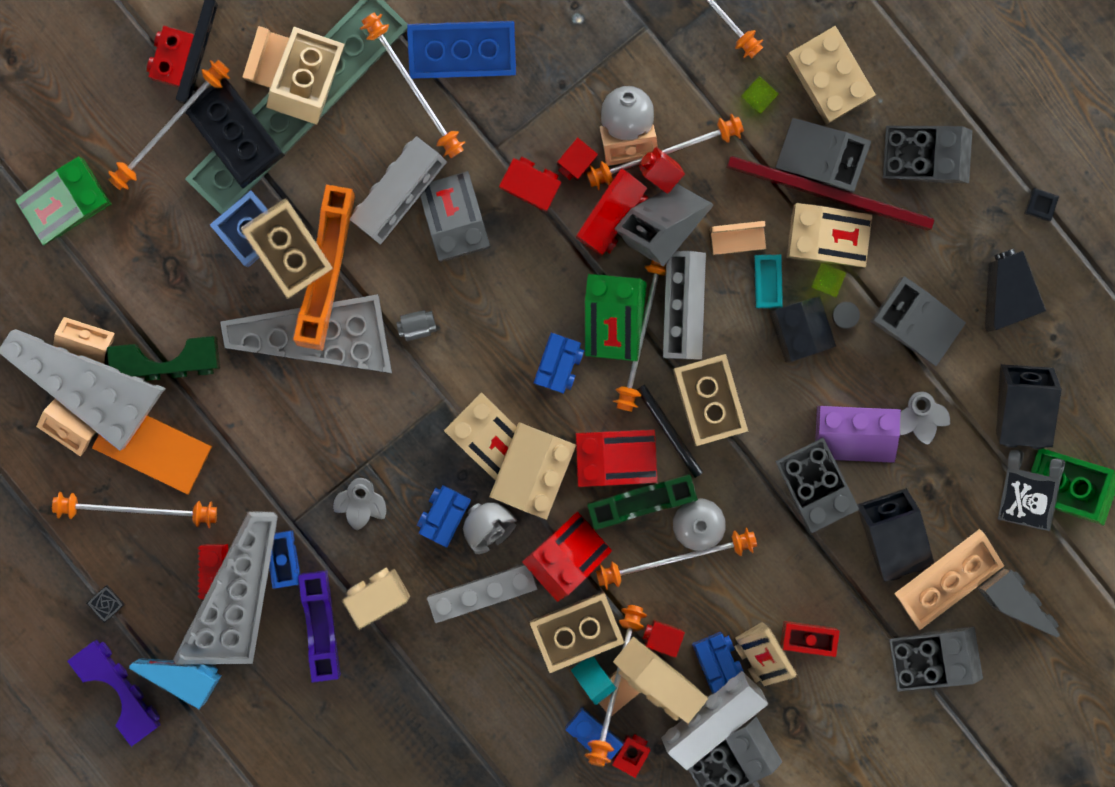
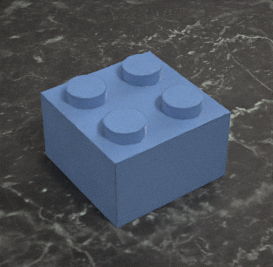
(229, 227)

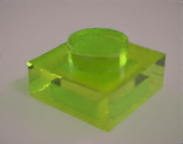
(759, 95)
(828, 280)

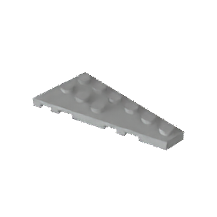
(352, 339)
(91, 390)
(231, 611)

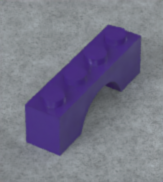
(320, 626)
(96, 664)

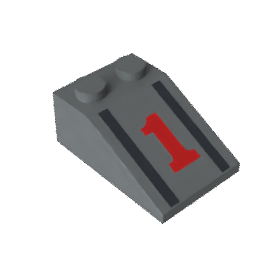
(454, 217)

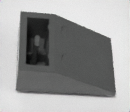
(928, 153)
(823, 155)
(663, 223)
(918, 320)
(816, 485)
(1006, 594)
(936, 659)
(738, 759)

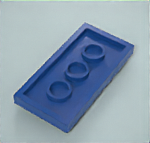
(461, 49)

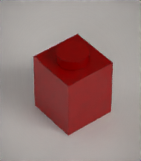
(576, 160)
(661, 169)
(663, 638)

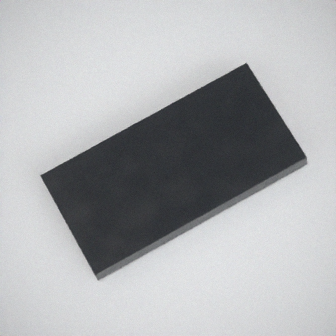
(234, 133)

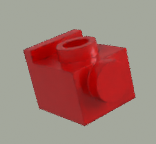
(628, 764)

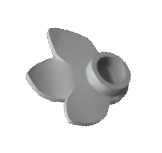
(924, 421)
(357, 507)

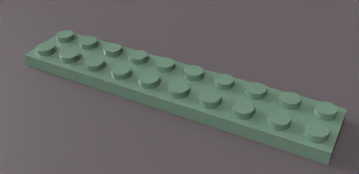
(359, 54)

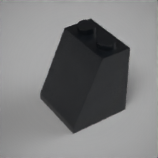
(1011, 291)
(802, 329)
(1027, 406)
(896, 534)

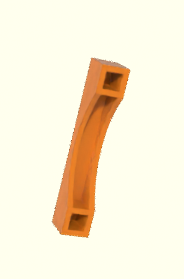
(319, 295)

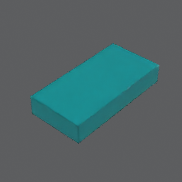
(768, 281)
(593, 679)

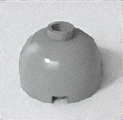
(627, 113)
(486, 525)
(699, 525)

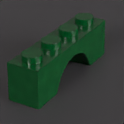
(198, 355)
(642, 501)

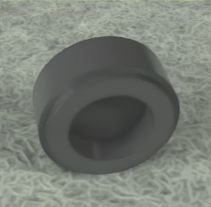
(846, 315)

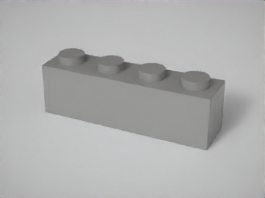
(397, 190)
(684, 305)
(481, 593)
(715, 720)

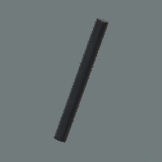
(669, 431)

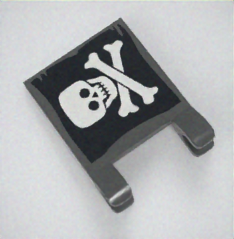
(1029, 496)

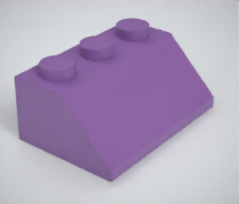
(859, 432)

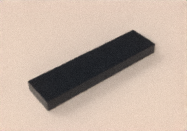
(197, 51)

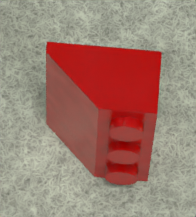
(621, 196)

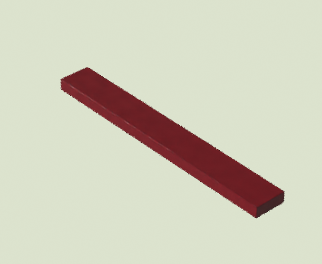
(830, 193)

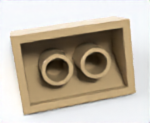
(532, 470)

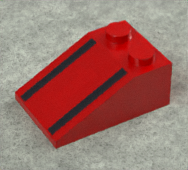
(616, 458)
(567, 557)

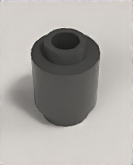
(416, 325)

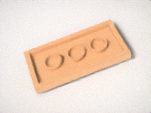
(949, 579)

